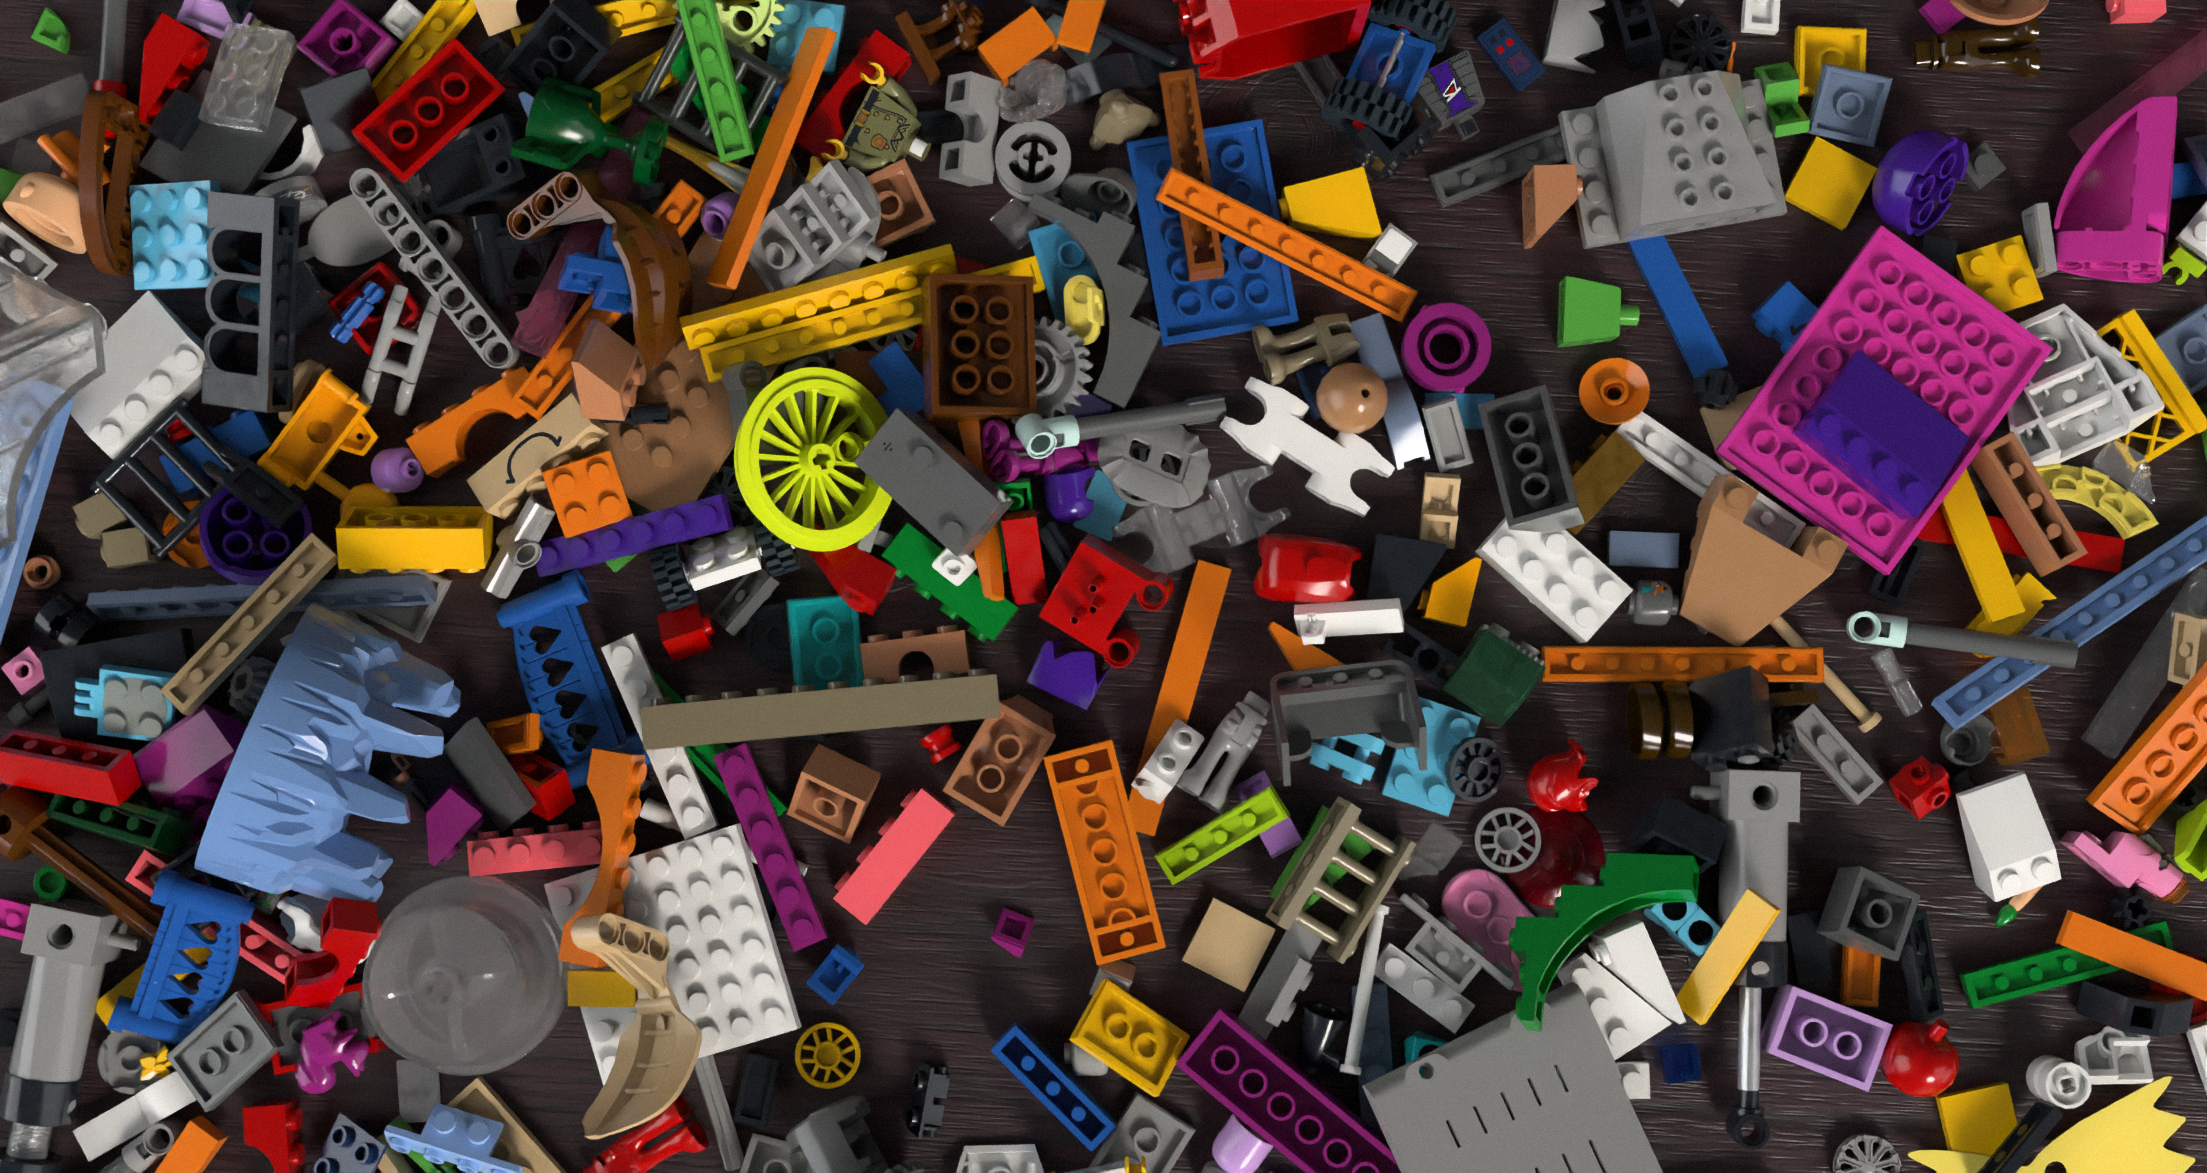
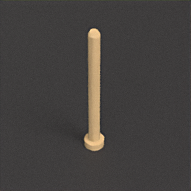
(1867, 719)

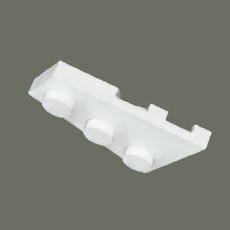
(1618, 1011)

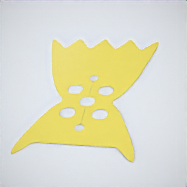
(2113, 1140)

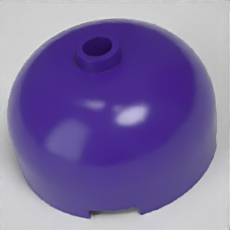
(1914, 175)
(228, 537)

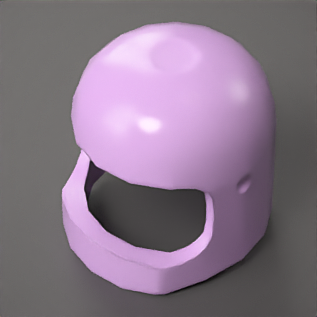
(1238, 1149)

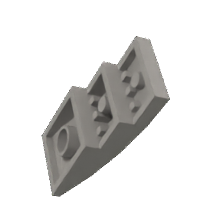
(810, 228)

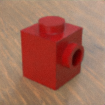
(686, 631)

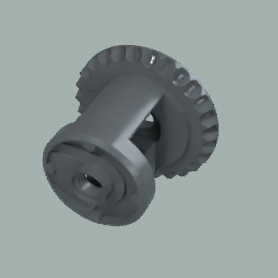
(841, 1142)

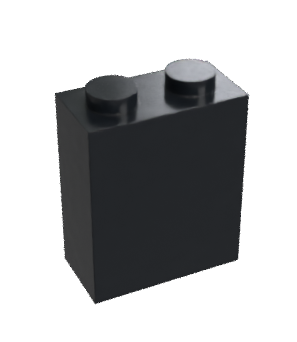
(1730, 719)

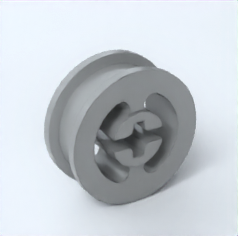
(1008, 158)

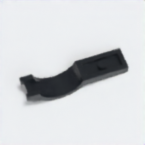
(1122, 72)

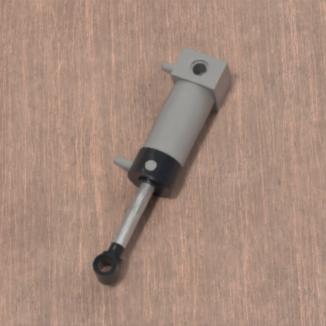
(1754, 858)

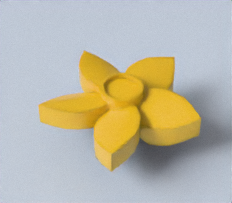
(155, 1064)

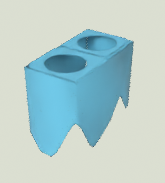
(1693, 914)

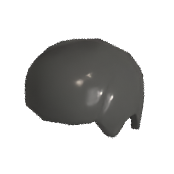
(1969, 743)

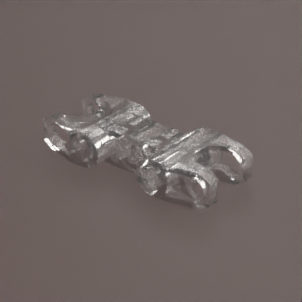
(1226, 512)

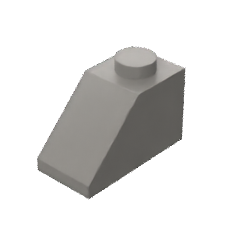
(22, 251)

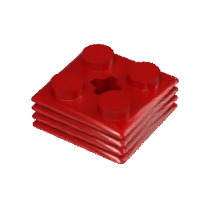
(368, 331)

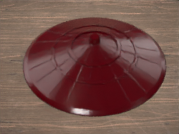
(1568, 856)

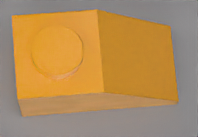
(1451, 595)

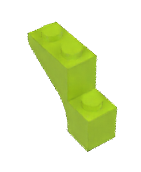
(2191, 842)

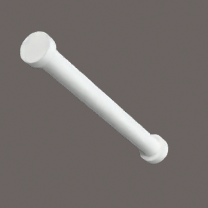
(1364, 992)

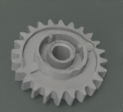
(1063, 368)

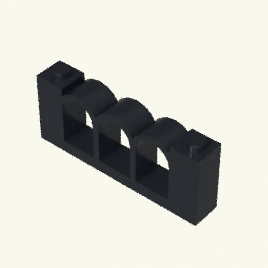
(226, 380)

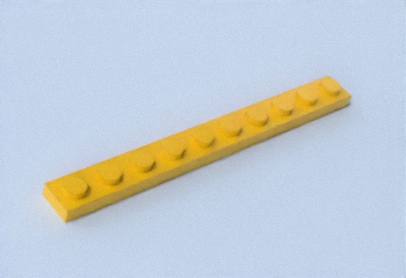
(838, 327)

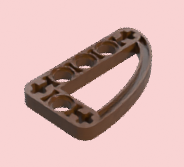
(110, 237)

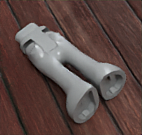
(1238, 737)

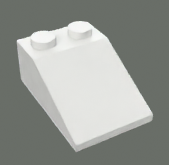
(2007, 838)
(1630, 955)

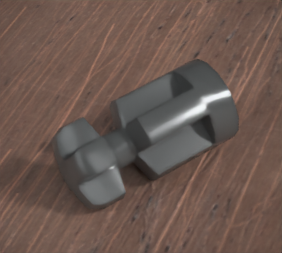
(1673, 68)

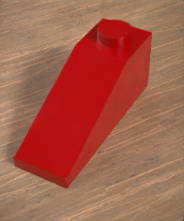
(856, 576)

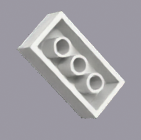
(1556, 577)

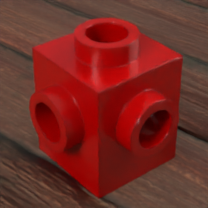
(1921, 786)

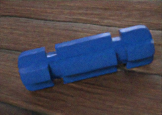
(357, 312)

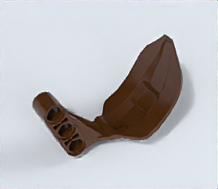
(647, 247)

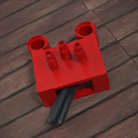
(1095, 592)

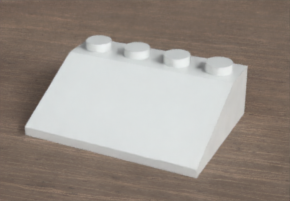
(148, 367)

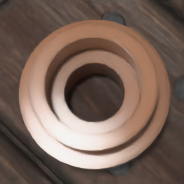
(32, 572)

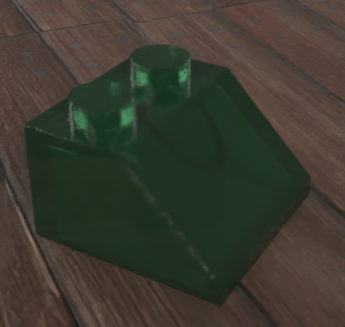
(1493, 677)

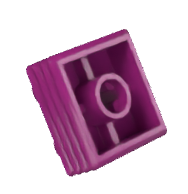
(341, 24)

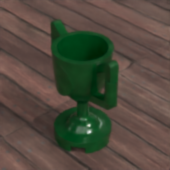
(565, 129)

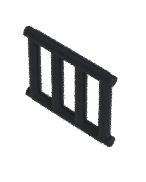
(129, 459)

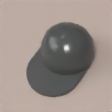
(1100, 192)

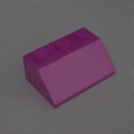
(190, 759)

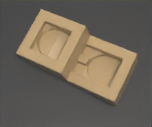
(1439, 508)

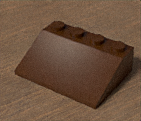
(978, 347)

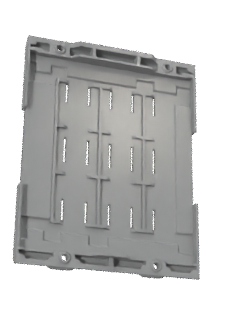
(1500, 1060)

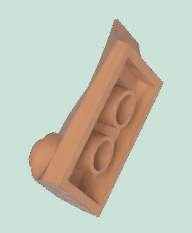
(901, 203)
(1002, 759)

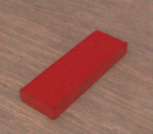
(1024, 557)

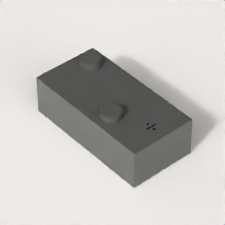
(933, 481)

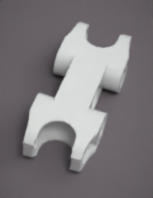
(1327, 459)

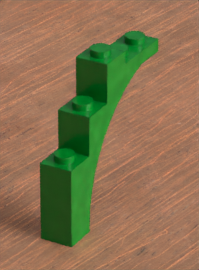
(1626, 885)

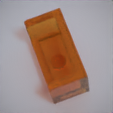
(2018, 728)

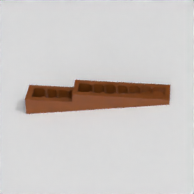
(1190, 157)

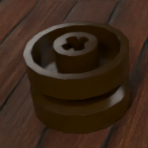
(1659, 720)

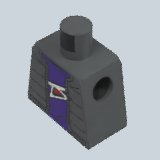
(1452, 95)

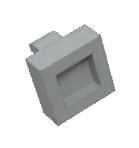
(874, 537)

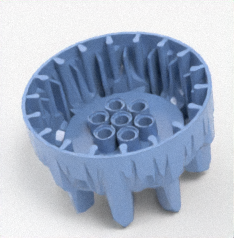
(310, 760)

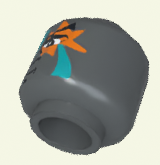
(1651, 603)

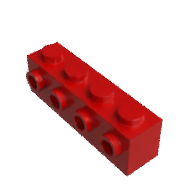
(68, 767)

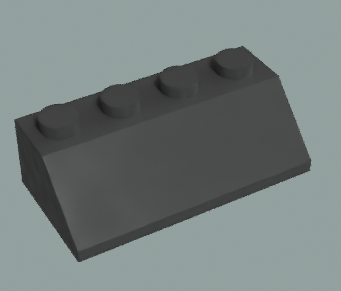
(1530, 462)

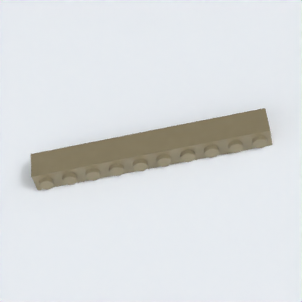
(820, 711)

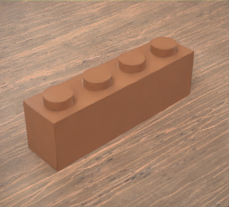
(2027, 505)

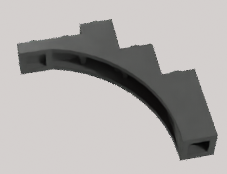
(1104, 245)

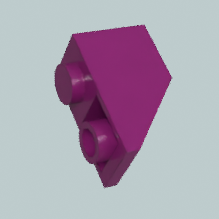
(449, 819)

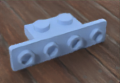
(455, 1138)

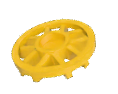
(828, 1055)

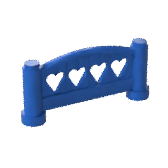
(557, 608)
(185, 905)

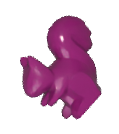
(322, 1047)

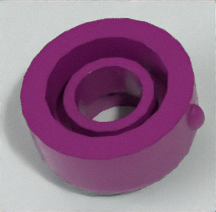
(1465, 328)

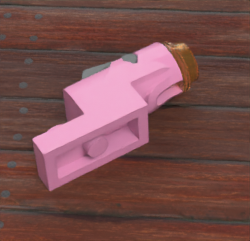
(2130, 860)

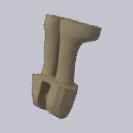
(1331, 345)

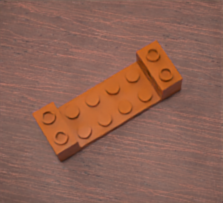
(1104, 852)

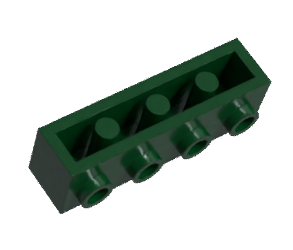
(128, 823)

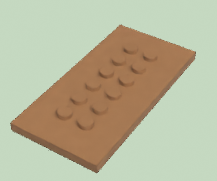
(677, 461)

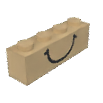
(516, 471)

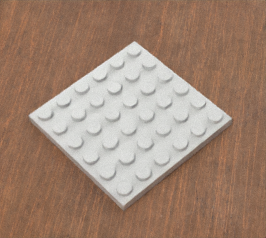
(719, 940)

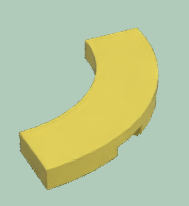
(2101, 494)

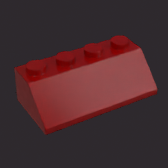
(427, 111)

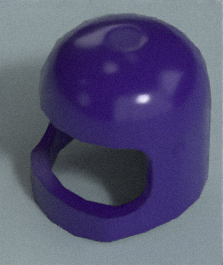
(1065, 494)

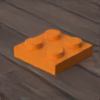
(587, 493)

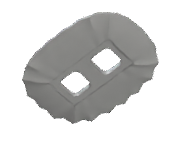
(1147, 478)

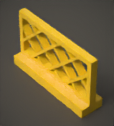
(2164, 378)

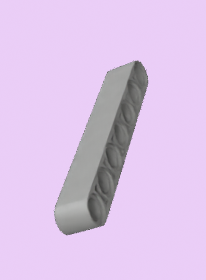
(421, 260)

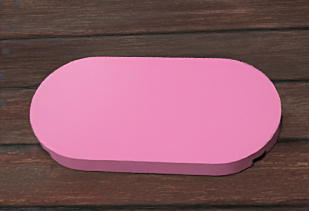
(1485, 912)

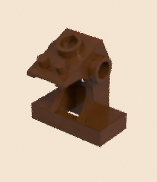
(967, 24)

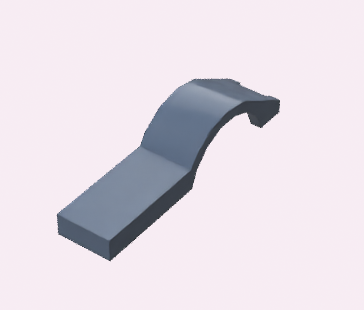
(1401, 415)

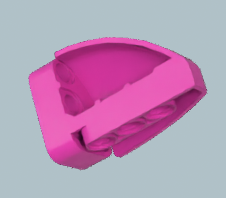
(2119, 199)

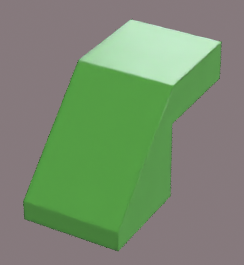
(1781, 95)

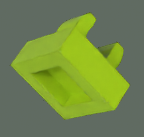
(2186, 260)

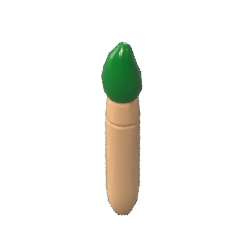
(2009, 911)

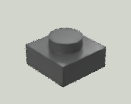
(1982, 167)

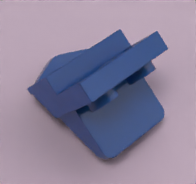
(599, 277)

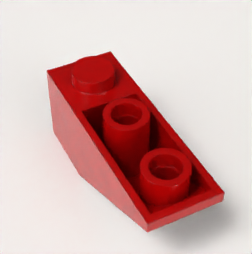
(168, 62)

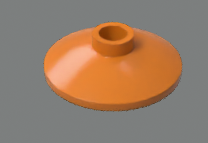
(1610, 376)

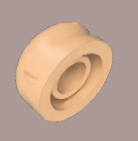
(48, 209)

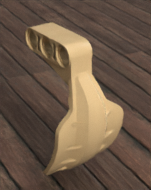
(658, 1045)

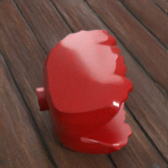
(1305, 569)

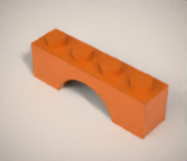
(442, 443)

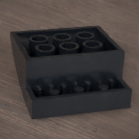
(153, 651)

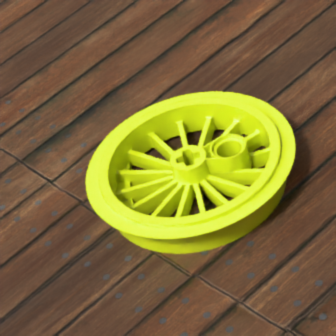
(804, 445)

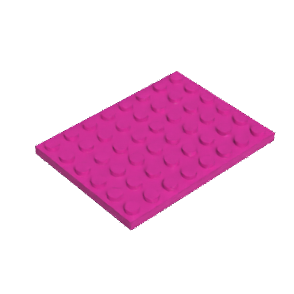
(1924, 333)

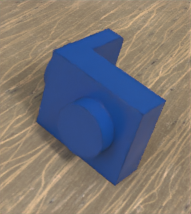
(835, 973)

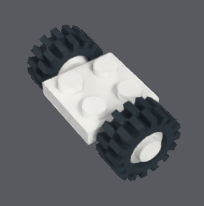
(718, 561)

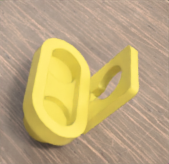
(1084, 308)

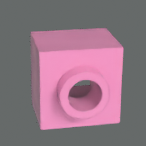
(24, 683)

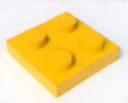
(2000, 274)

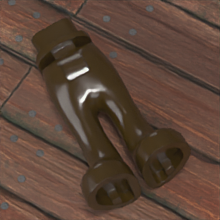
(1960, 53)

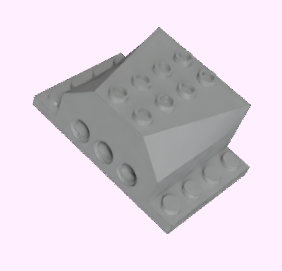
(1673, 158)

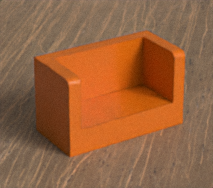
(1017, 45)

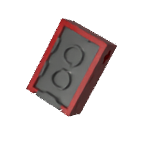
(290, 1020)

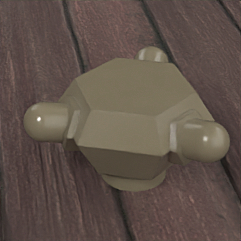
(1121, 119)

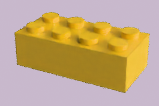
(415, 538)

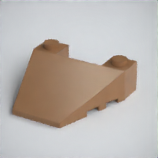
(1742, 577)

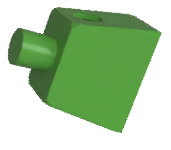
(1591, 312)

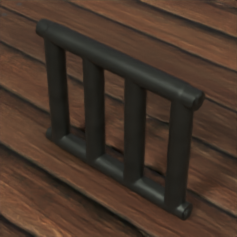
(674, 116)

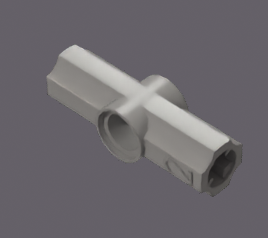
(518, 546)

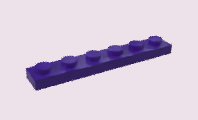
(635, 535)

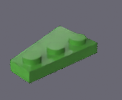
(1351, 845)

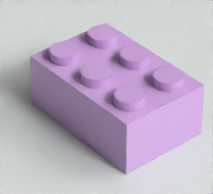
(1824, 1036)

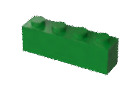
(914, 554)

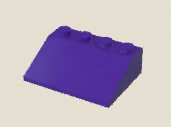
(1882, 436)

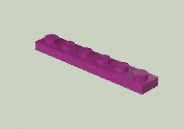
(770, 846)

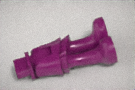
(1007, 463)

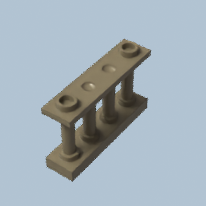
(1307, 879)

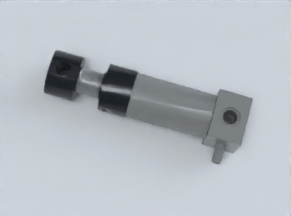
(44, 1074)

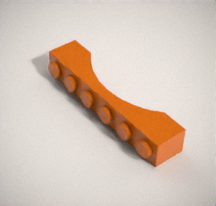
(615, 785)

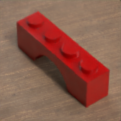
(830, 106)
(345, 936)
(275, 1131)

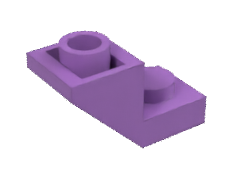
(1280, 836)

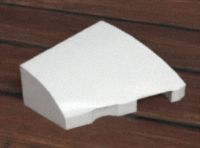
(2115, 1057)

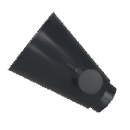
(1319, 1032)

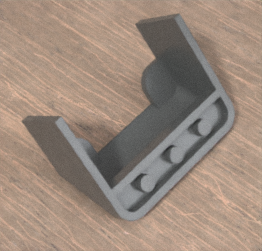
(1346, 703)

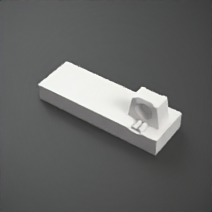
(1346, 618)

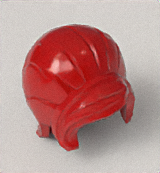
(1557, 781)

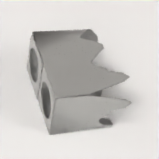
(1573, 34)

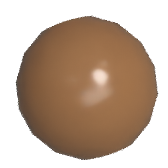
(1352, 397)

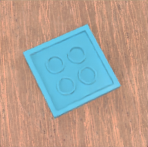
(171, 235)

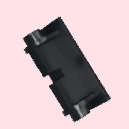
(923, 1115)

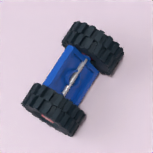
(1389, 68)

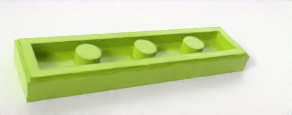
(1222, 835)

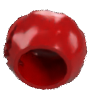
(1920, 1058)

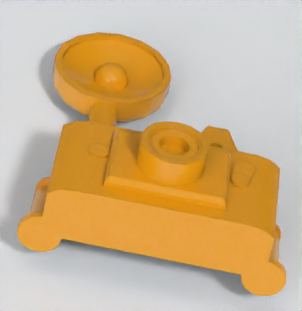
(315, 435)

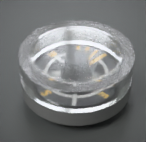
(301, 188)

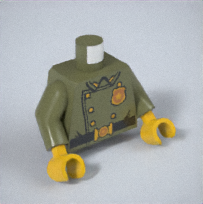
(882, 128)

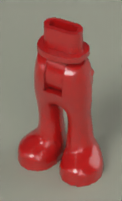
(628, 1152)

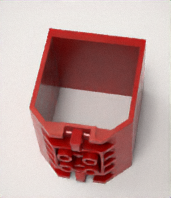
(1266, 35)

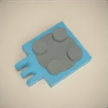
(127, 702)

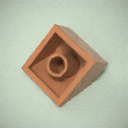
(1546, 196)
(606, 373)
(833, 793)

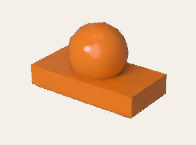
(517, 734)

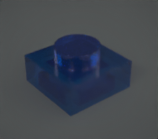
(1680, 1063)

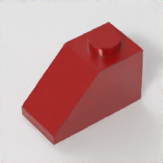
(545, 782)

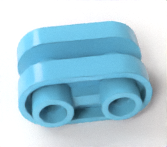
(1354, 768)

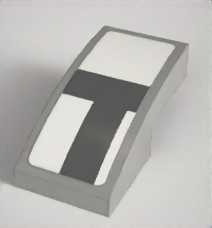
(1390, 251)

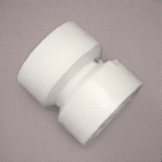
(2058, 1081)

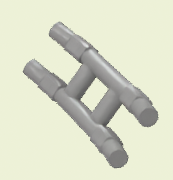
(419, 340)

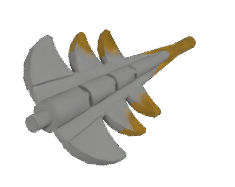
(735, 177)

